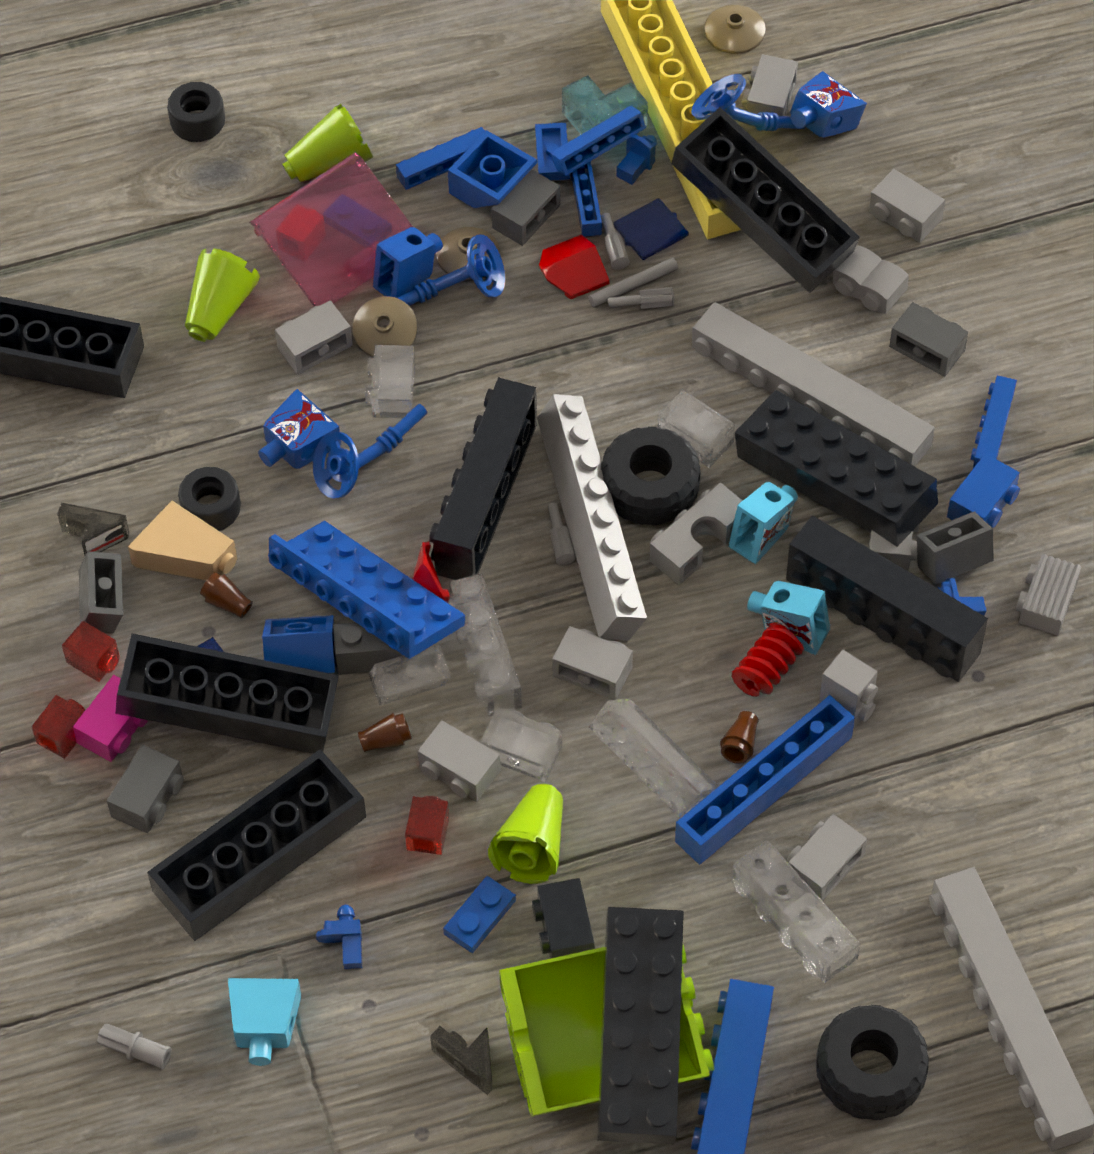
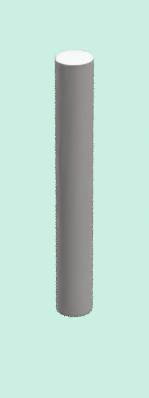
(633, 282)

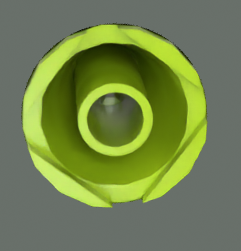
(326, 146)
(217, 292)
(530, 837)

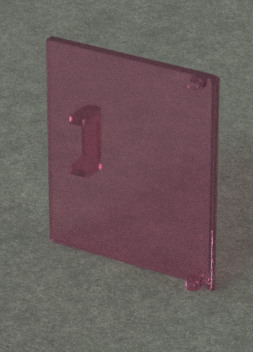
(332, 230)

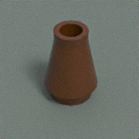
(224, 594)
(386, 733)
(740, 739)

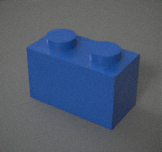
(985, 491)

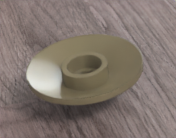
(734, 29)
(454, 254)
(400, 331)

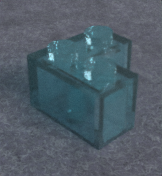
(588, 106)

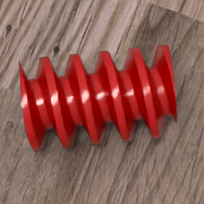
(767, 660)

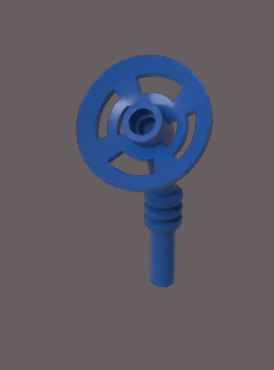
(719, 96)
(475, 269)
(345, 464)

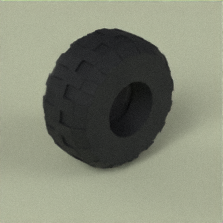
(651, 451)
(864, 1093)

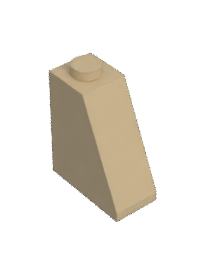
(182, 546)

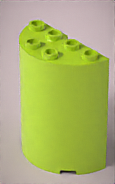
(558, 1029)

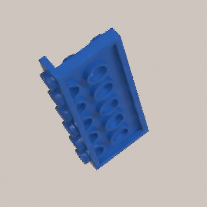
(365, 588)

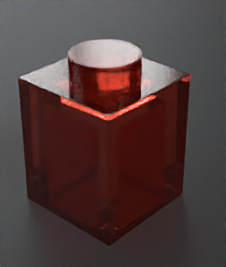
(91, 651)
(55, 726)
(427, 825)

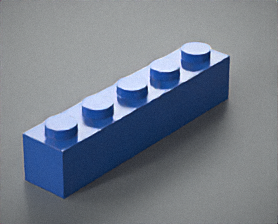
(598, 140)
(434, 161)
(587, 201)
(995, 419)

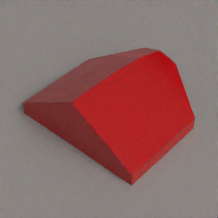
(574, 267)
(426, 574)

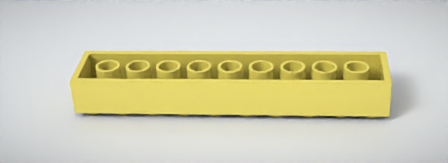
(670, 79)

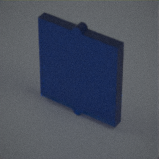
(651, 229)

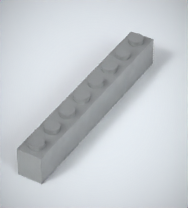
(781, 367)
(591, 518)
(1013, 1010)

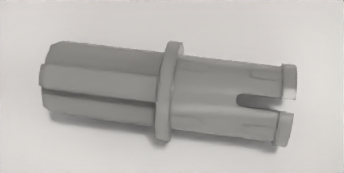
(134, 1045)

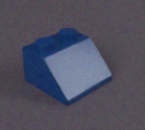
(488, 171)
(301, 642)

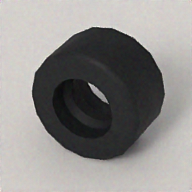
(194, 97)
(211, 482)

